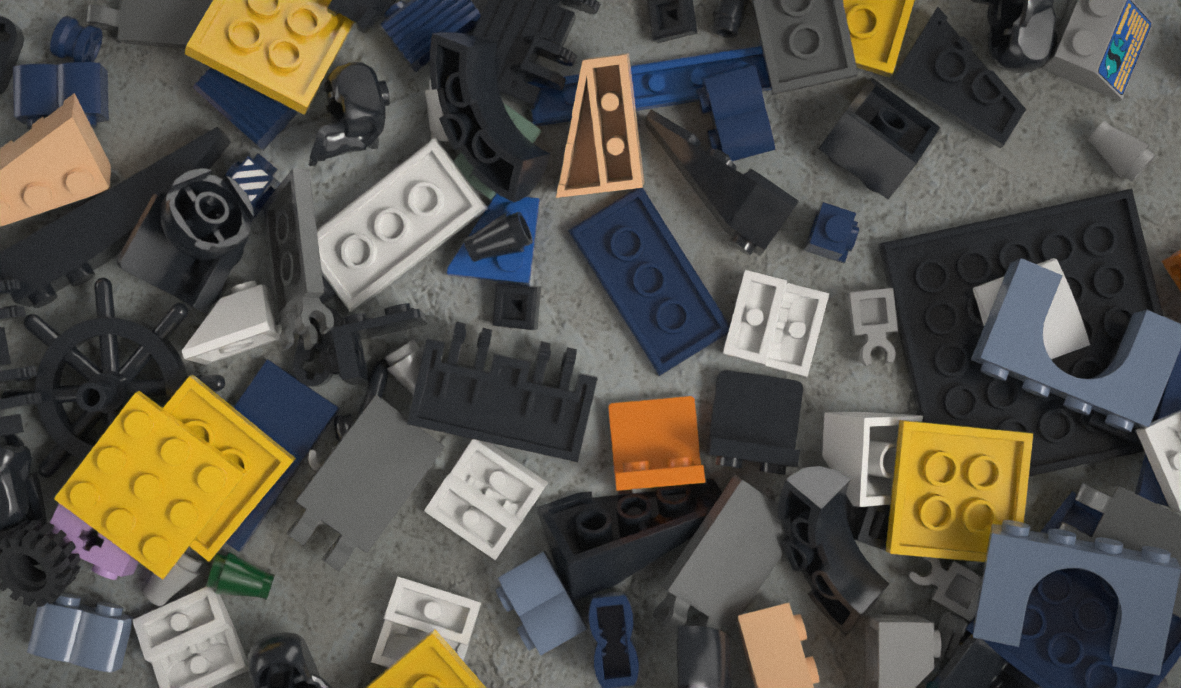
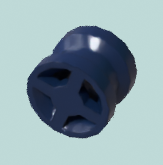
(75, 40)

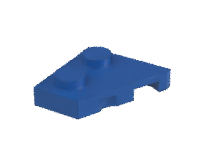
(506, 268)

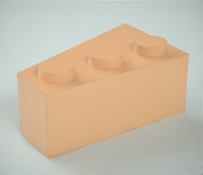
(603, 131)
(52, 165)
(775, 649)

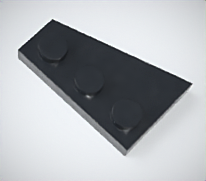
(957, 83)

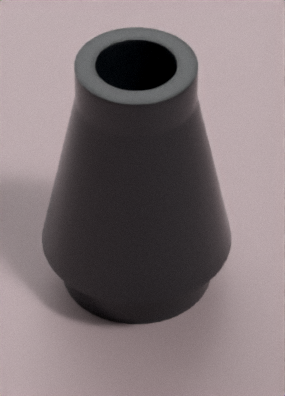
(501, 237)

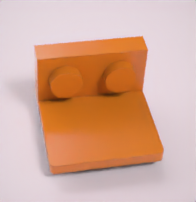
(655, 443)

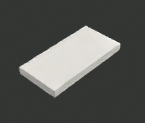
(396, 225)

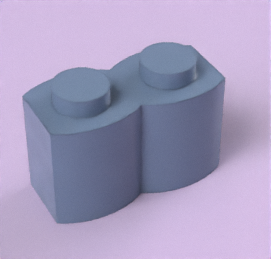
(541, 603)
(81, 633)

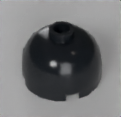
(205, 214)

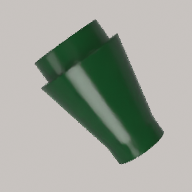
(238, 577)

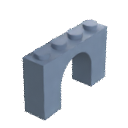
(1015, 347)
(1142, 580)

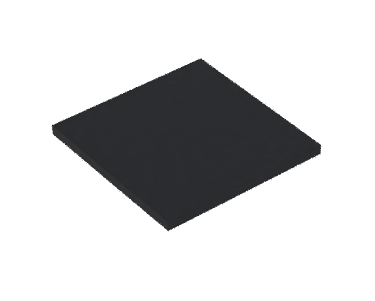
(940, 322)

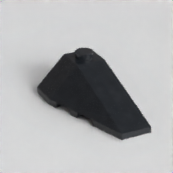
(743, 204)
(614, 536)

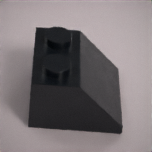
(879, 138)

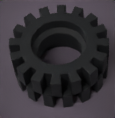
(46, 548)

